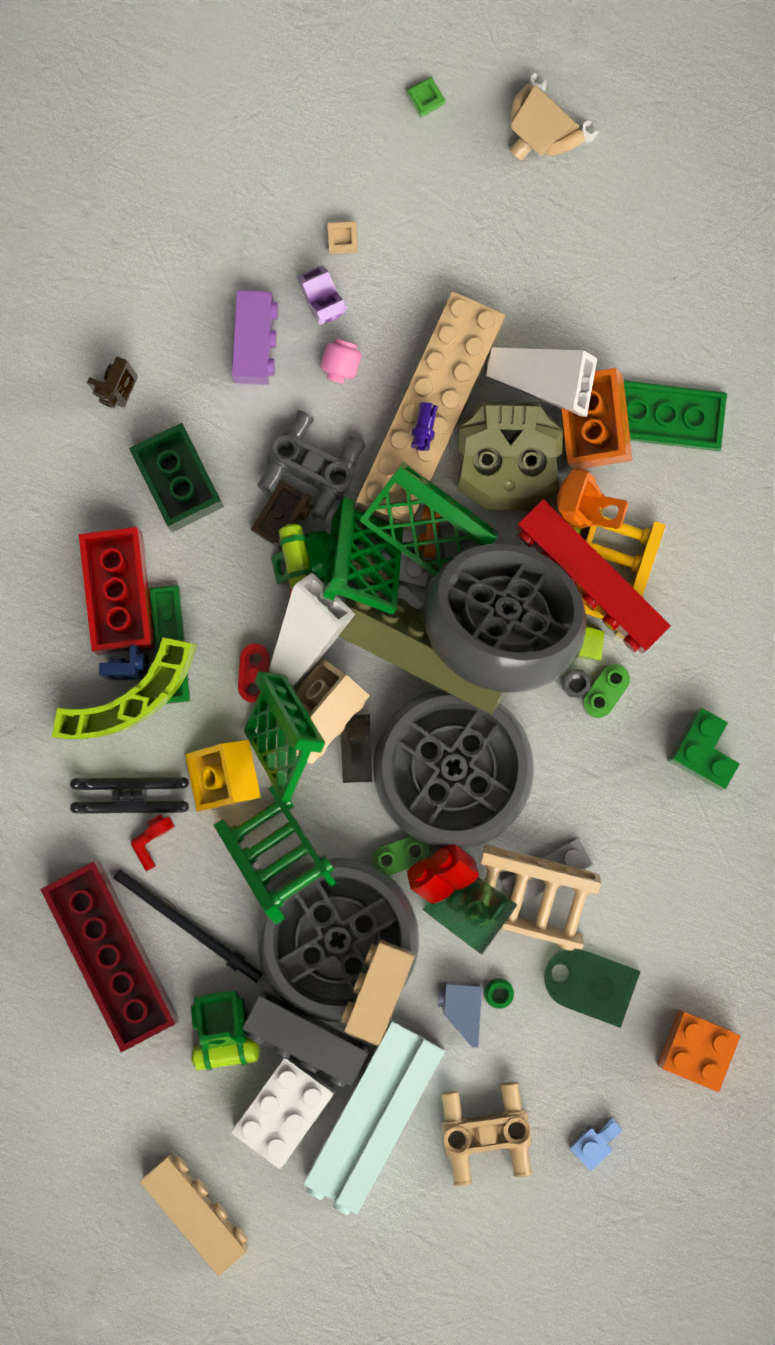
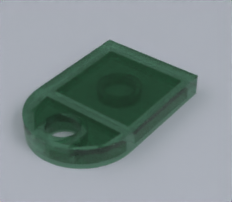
(592, 985)

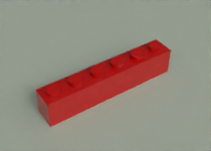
(593, 577)

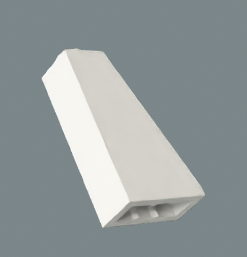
(547, 374)
(308, 630)

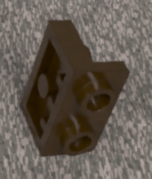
(118, 385)

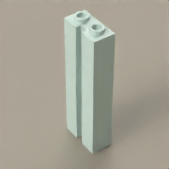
(373, 1118)

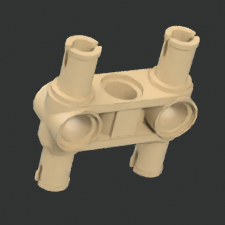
(486, 1133)

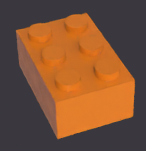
(604, 433)

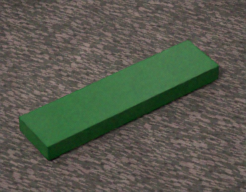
(168, 623)

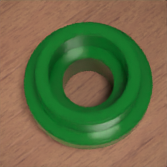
(505, 1000)

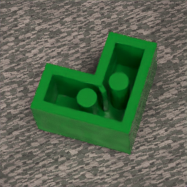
(697, 754)

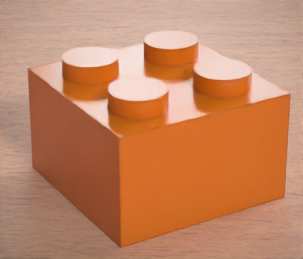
(698, 1050)

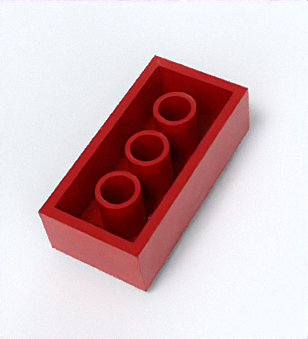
(116, 590)

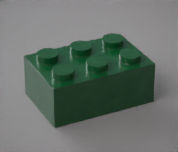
(176, 477)

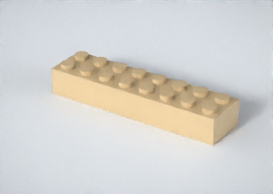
(444, 379)

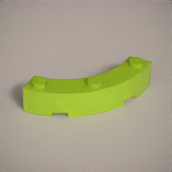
(137, 704)

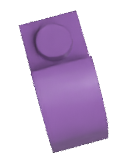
(321, 295)

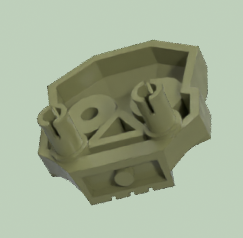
(508, 479)

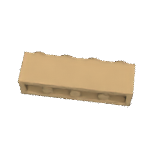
(195, 1214)

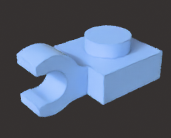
(593, 1146)

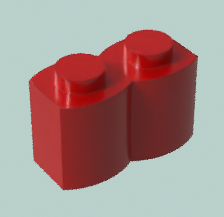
(442, 873)

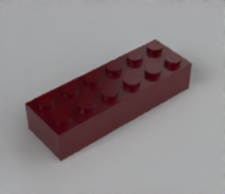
(110, 955)

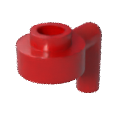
(157, 827)

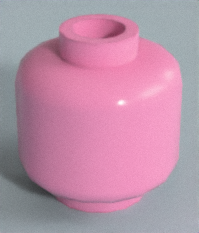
(340, 360)

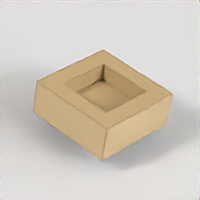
(342, 237)

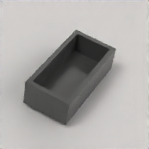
(306, 1039)

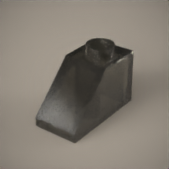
(357, 750)

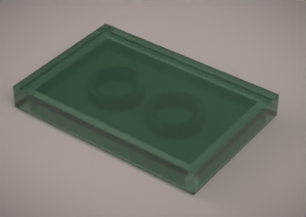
(473, 913)

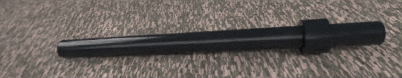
(234, 960)

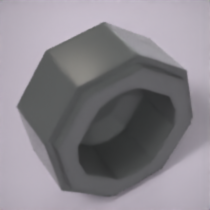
(576, 683)

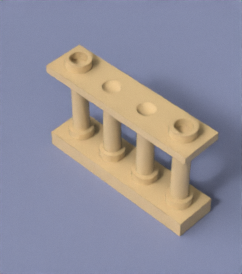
(554, 876)

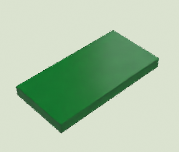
(675, 415)

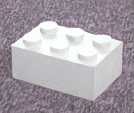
(283, 1111)

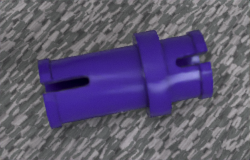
(423, 431)

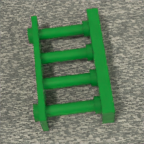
(258, 878)

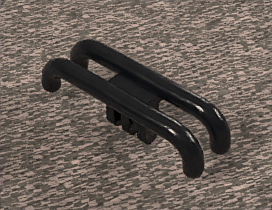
(129, 795)

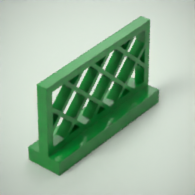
(437, 501)
(342, 551)
(281, 713)

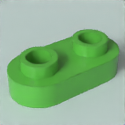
(606, 690)
(400, 854)

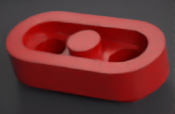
(249, 671)

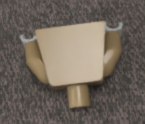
(544, 124)

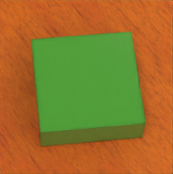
(426, 97)

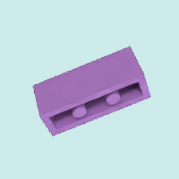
(254, 337)

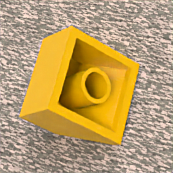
(222, 775)

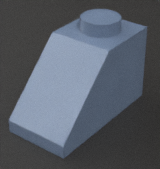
(462, 1008)

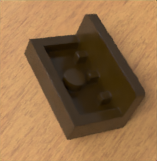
(283, 508)

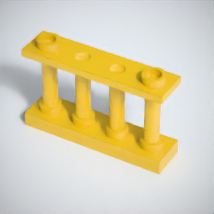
(639, 564)

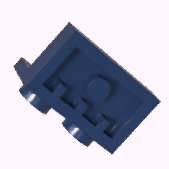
(120, 669)

